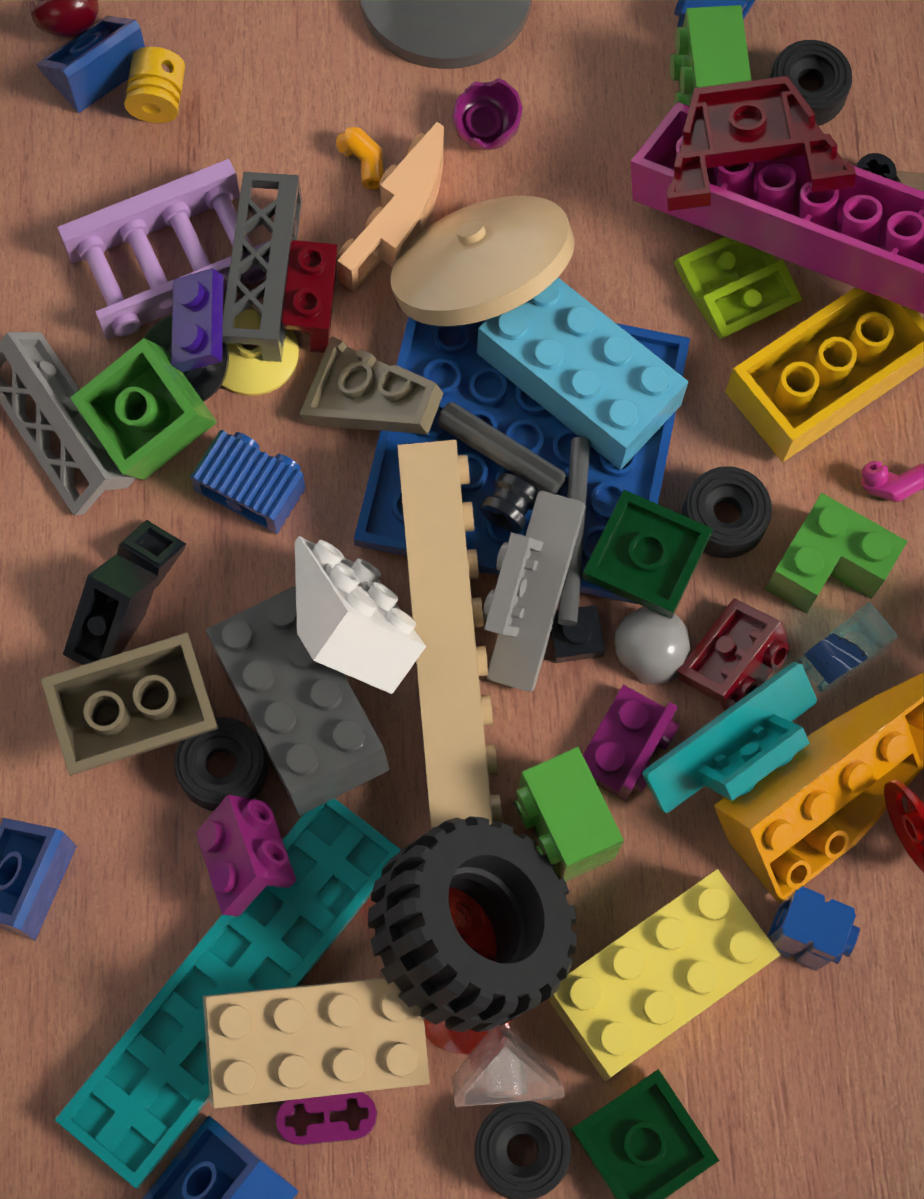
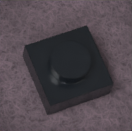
(578, 641)

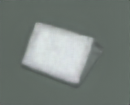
(504, 1072)

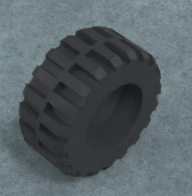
(429, 955)

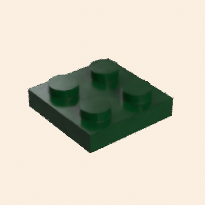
(647, 553)
(645, 1142)

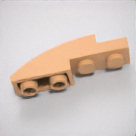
(405, 207)

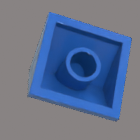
(93, 61)
(30, 873)

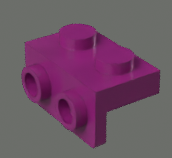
(243, 852)

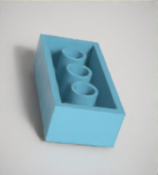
(583, 370)

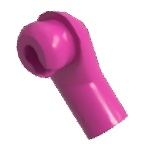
(890, 486)

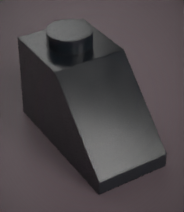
(109, 610)

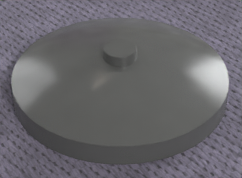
(445, 31)

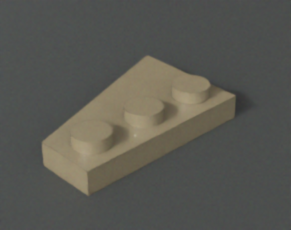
(368, 394)

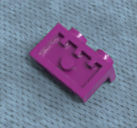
(628, 740)

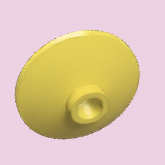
(248, 372)

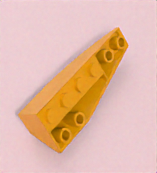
(829, 791)

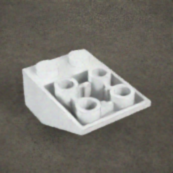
(351, 617)

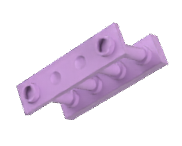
(132, 222)

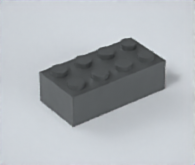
(296, 705)

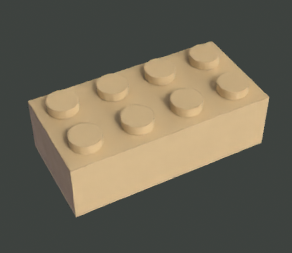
(312, 1042)

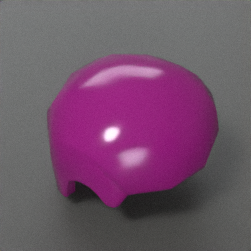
(487, 114)

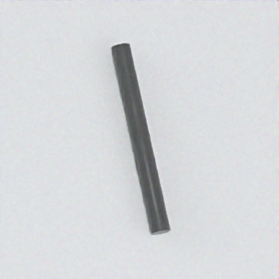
(576, 490)

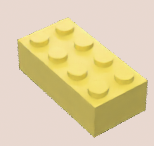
(662, 974)

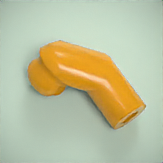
(370, 154)

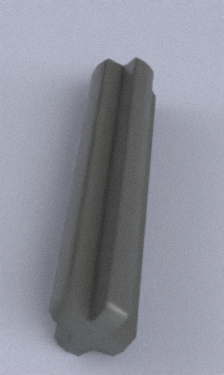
(501, 448)

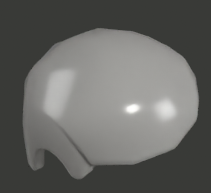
(652, 645)

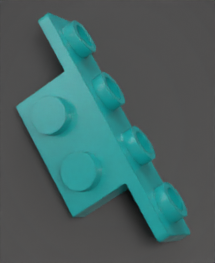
(738, 744)

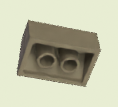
(129, 704)

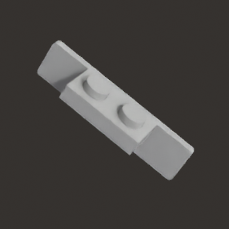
(530, 589)

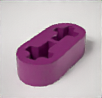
(328, 1131)

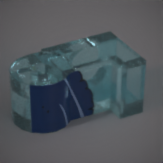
(847, 648)

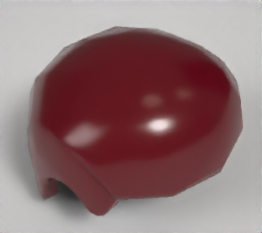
(64, 17)

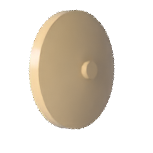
(482, 260)

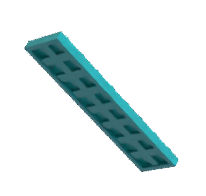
(159, 1068)

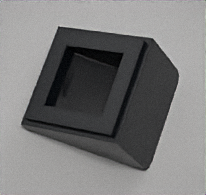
(152, 549)

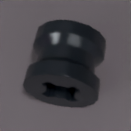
(509, 503)

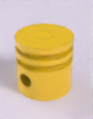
(151, 91)

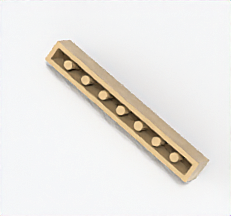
(445, 622)

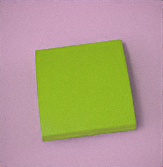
(736, 284)

